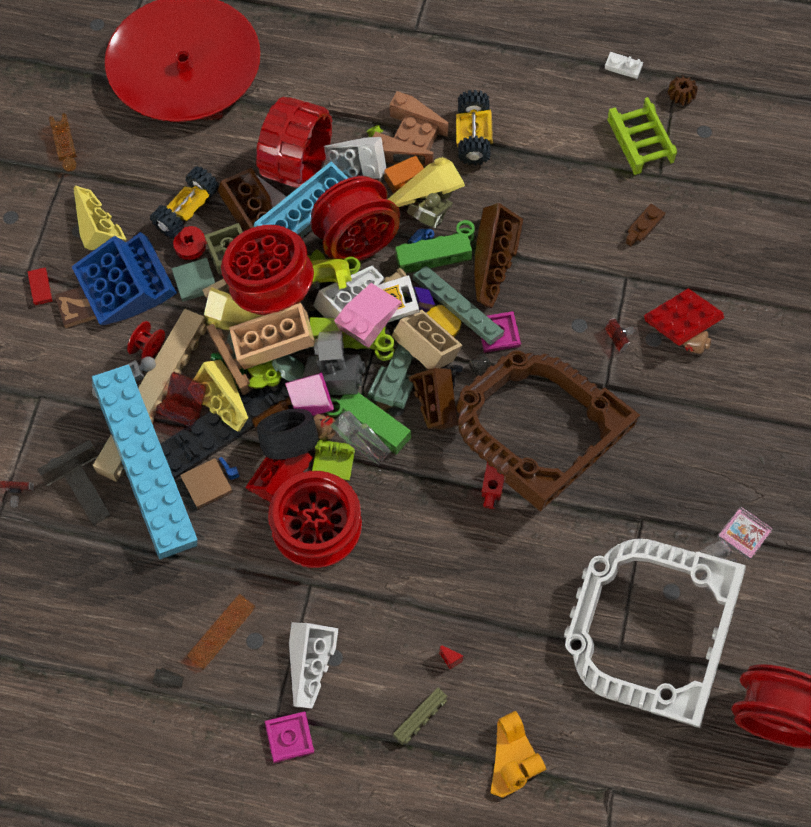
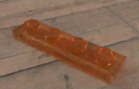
(221, 631)

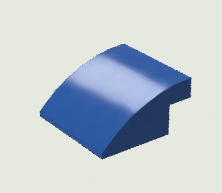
(123, 279)

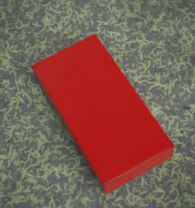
(40, 286)

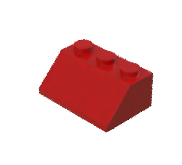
(274, 473)

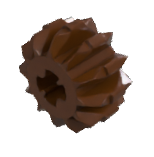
(682, 90)

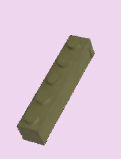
(420, 717)

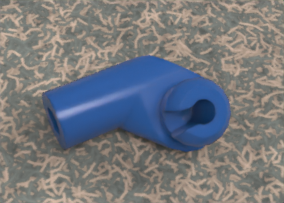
(421, 234)

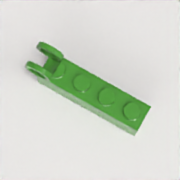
(437, 251)
(387, 428)

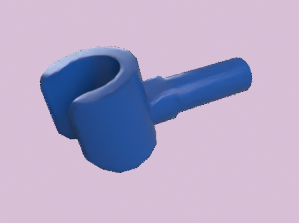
(231, 472)

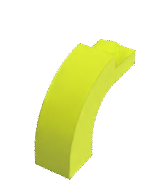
(332, 271)

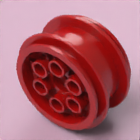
(355, 218)
(267, 269)
(294, 496)
(776, 705)

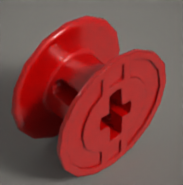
(140, 337)

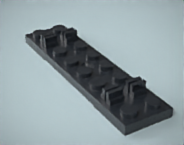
(210, 434)

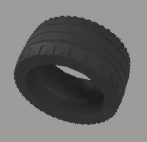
(287, 434)

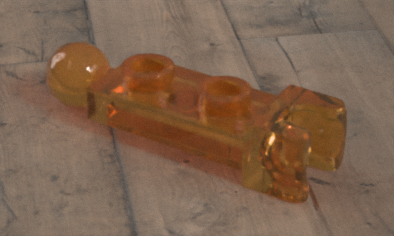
(64, 142)

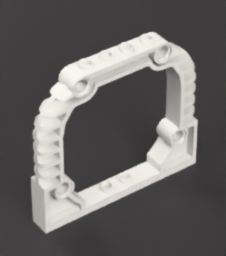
(687, 702)

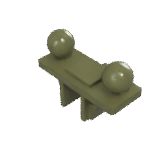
(432, 209)

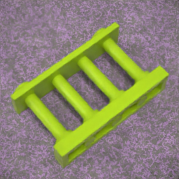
(630, 147)

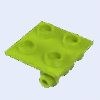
(334, 458)

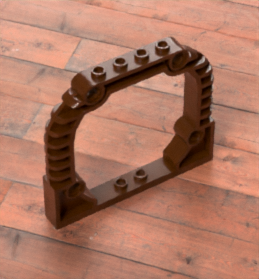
(524, 475)

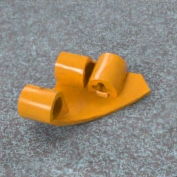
(514, 757)

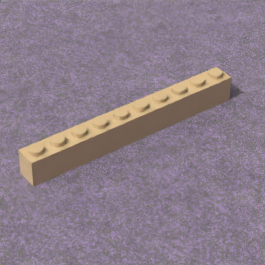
(154, 387)

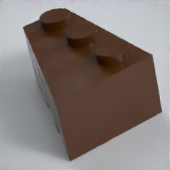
(436, 397)

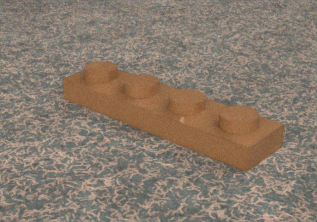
(225, 352)

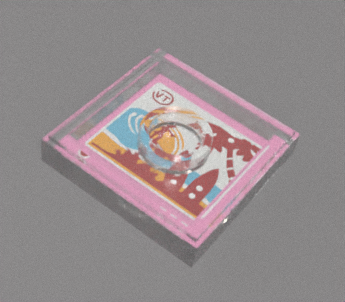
(745, 533)

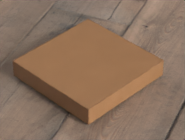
(206, 483)

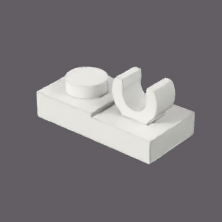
(623, 65)

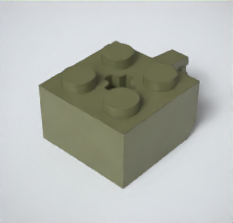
(219, 241)

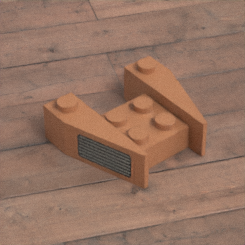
(415, 133)

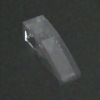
(360, 437)

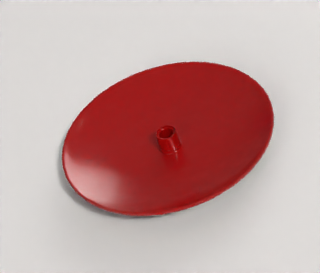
(182, 59)

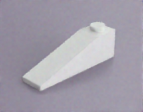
(309, 654)

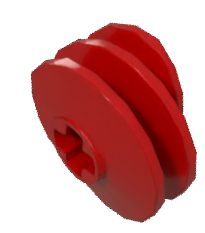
(190, 243)

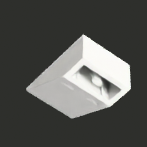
(358, 157)

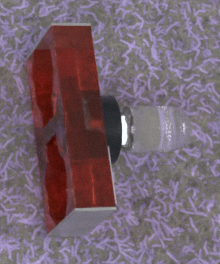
(619, 334)
(16, 487)

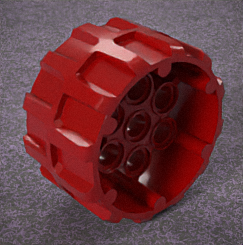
(293, 141)

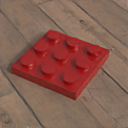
(684, 317)

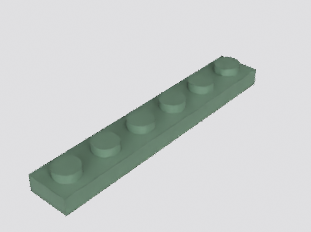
(458, 305)

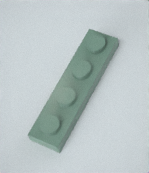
(394, 376)

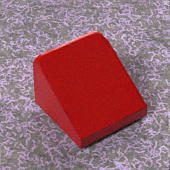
(450, 657)

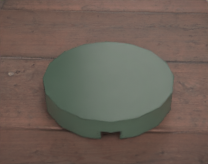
(290, 367)

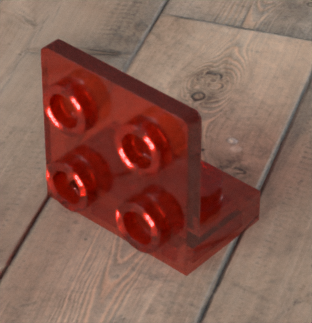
(183, 399)

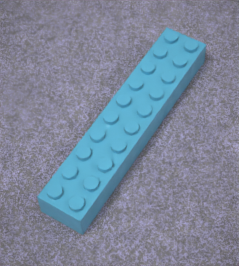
(144, 462)

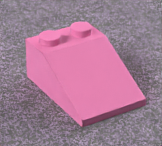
(367, 314)

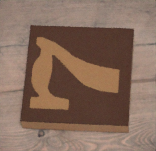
(74, 307)

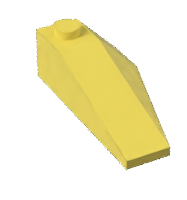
(434, 178)
(94, 222)
(224, 312)
(222, 393)

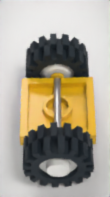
(474, 128)
(186, 202)

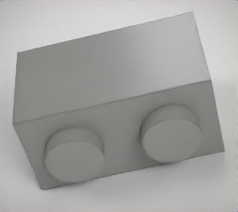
(329, 345)

